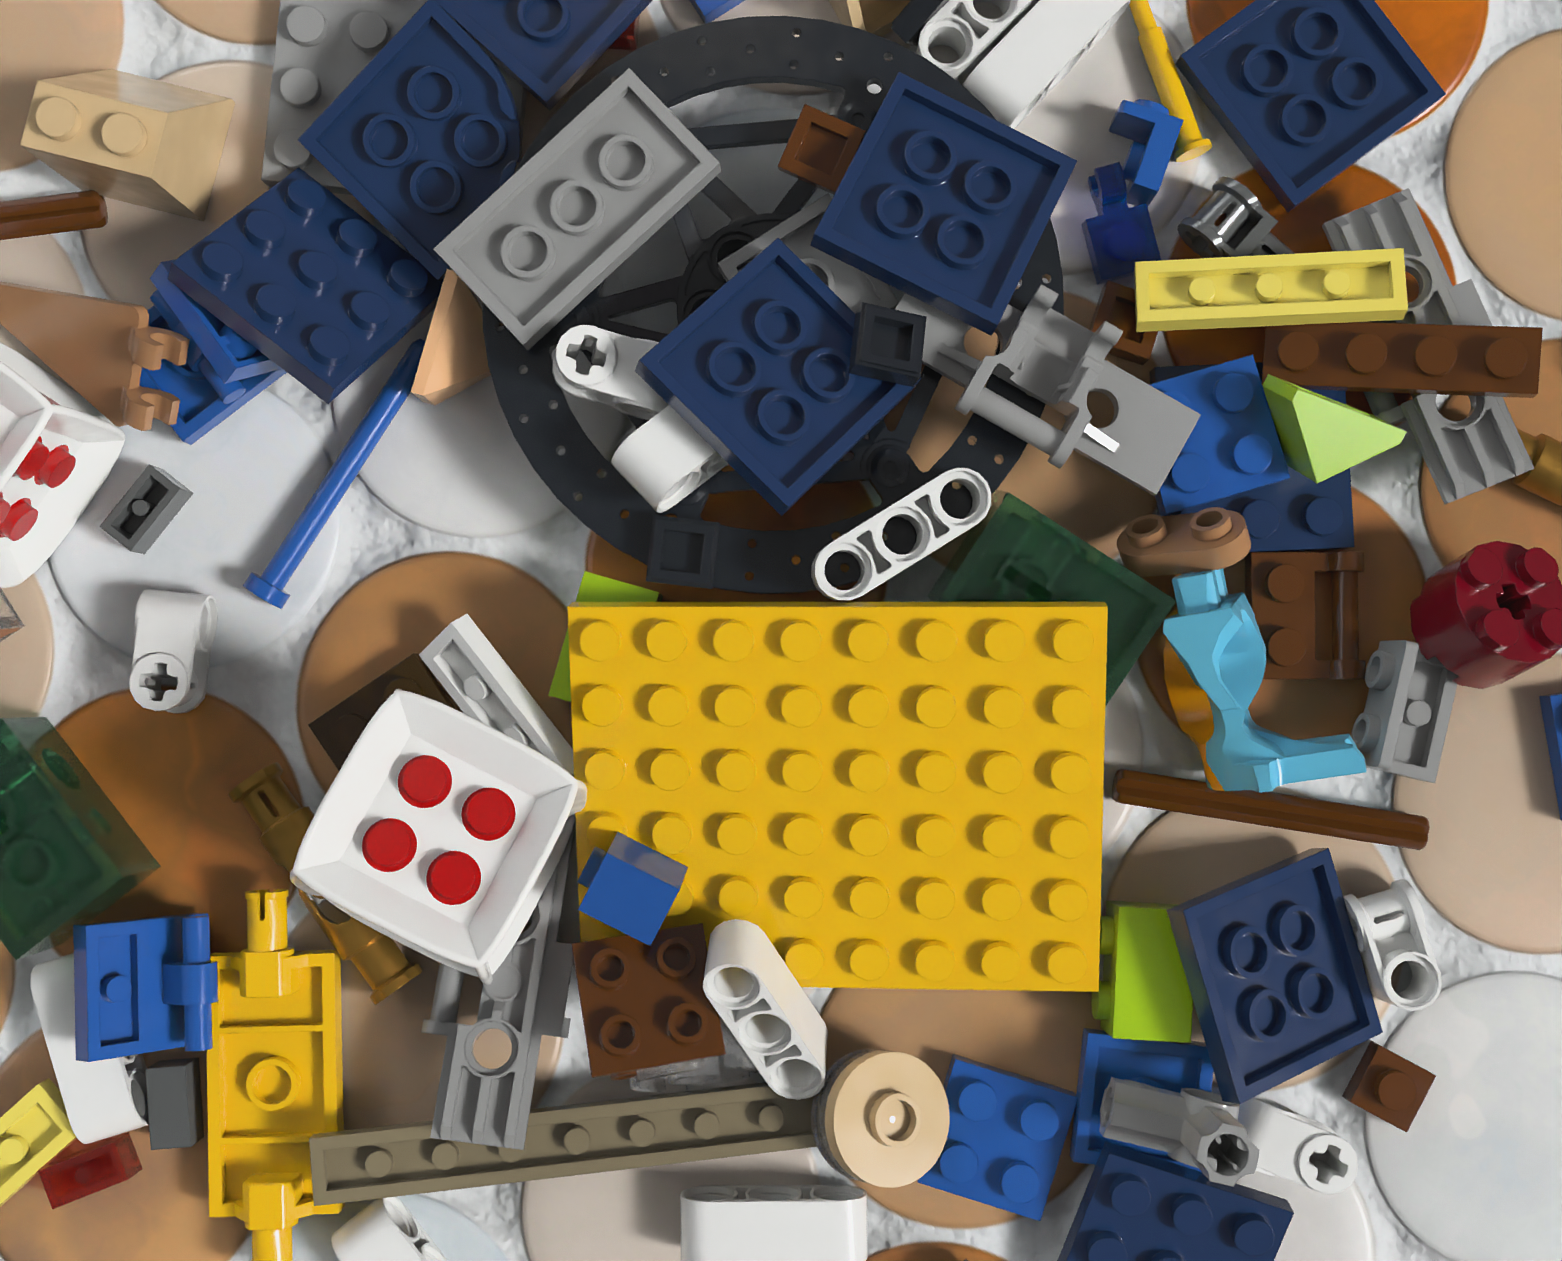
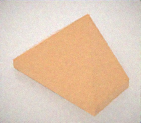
(454, 346)

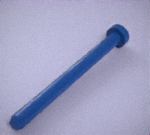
(337, 481)

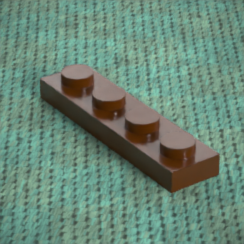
(1406, 358)

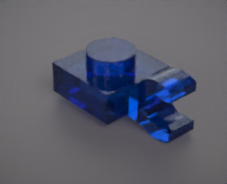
(1118, 233)

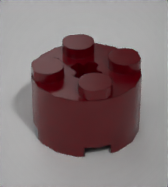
(1490, 613)

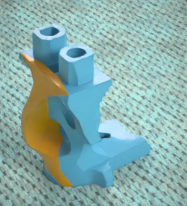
(1211, 678)

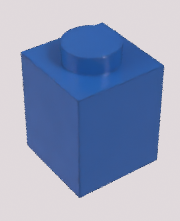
(630, 887)

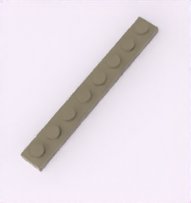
(562, 1143)

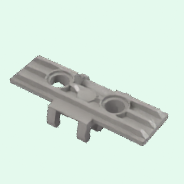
(1059, 366)
(1462, 453)
(522, 1001)

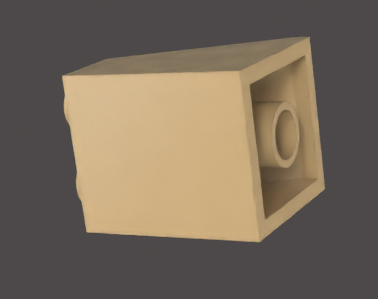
(131, 138)

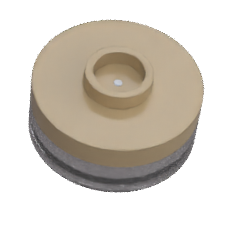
(881, 1117)

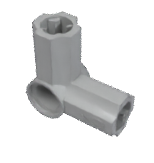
(1187, 1125)

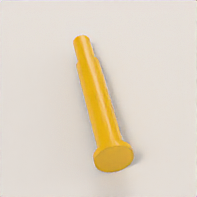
(1168, 82)

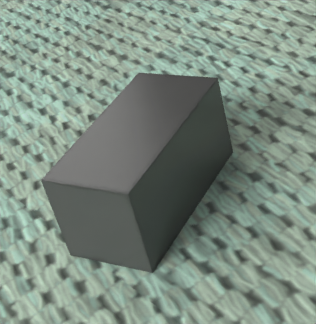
(146, 509)
(174, 1103)

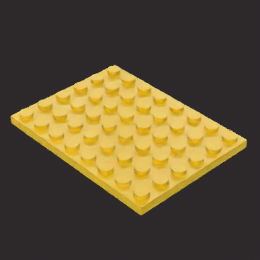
(857, 779)

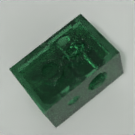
(1030, 558)
(60, 841)

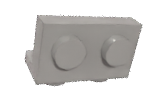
(1405, 711)

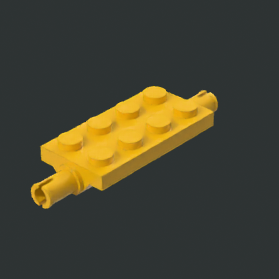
(272, 1077)

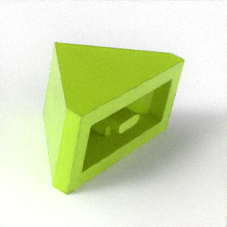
(1322, 433)

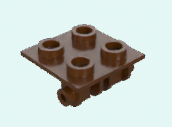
(646, 1002)

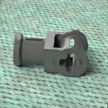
(1240, 234)

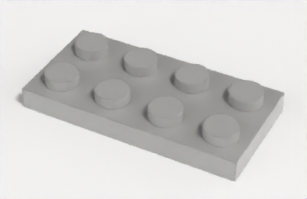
(578, 209)

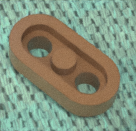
(1184, 542)

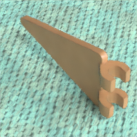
(97, 349)

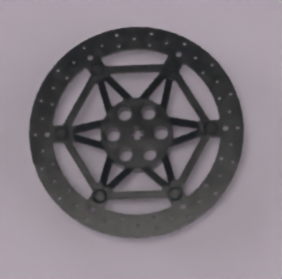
(881, 457)

